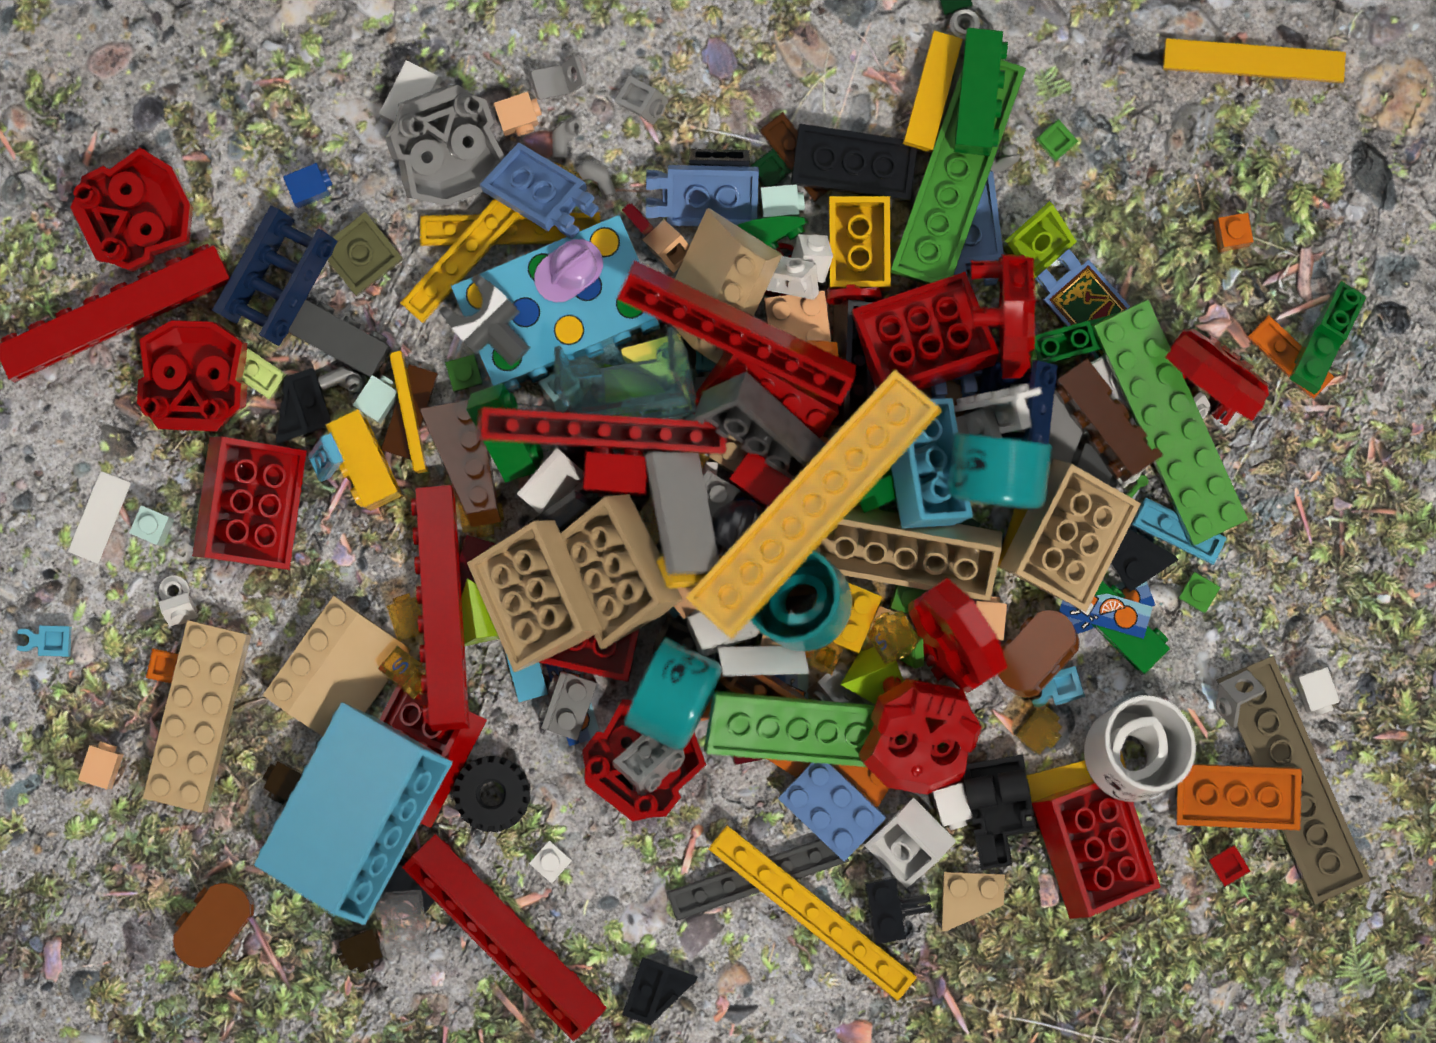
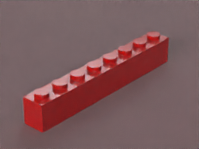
(114, 313)
(737, 332)
(598, 431)
(441, 607)
(504, 937)

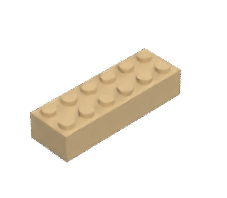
(882, 551)
(197, 717)

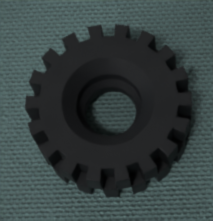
(515, 790)

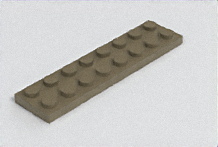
(1279, 739)

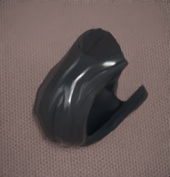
(733, 521)

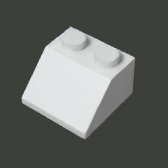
(552, 482)
(910, 843)

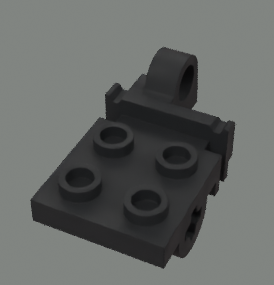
(999, 803)

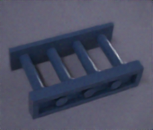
(254, 264)
(1040, 406)

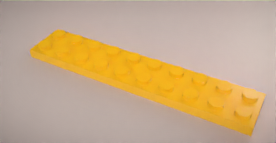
(813, 504)

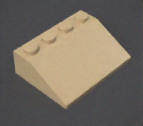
(728, 267)
(1072, 536)
(618, 568)
(534, 594)
(333, 666)

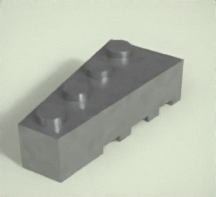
(759, 422)

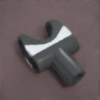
(489, 324)

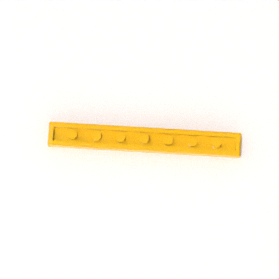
(812, 912)

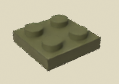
(363, 254)

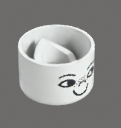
(1161, 731)

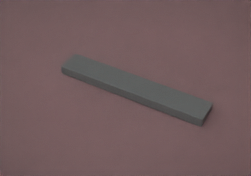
(732, 886)

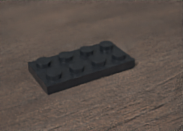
(853, 162)

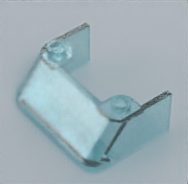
(638, 389)

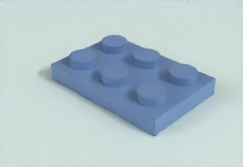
(832, 808)

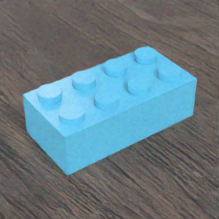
(923, 475)

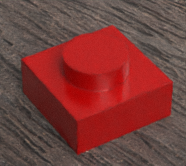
(1228, 865)

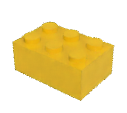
(859, 241)
(363, 461)

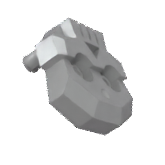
(452, 169)

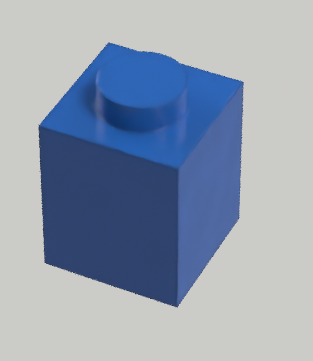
(308, 185)

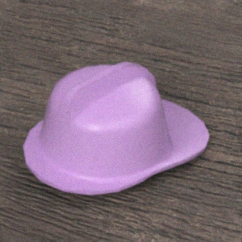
(568, 270)

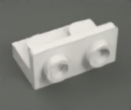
(795, 278)

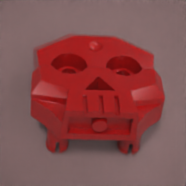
(155, 201)
(1015, 309)
(193, 352)
(1219, 374)
(956, 637)
(914, 760)
(602, 779)

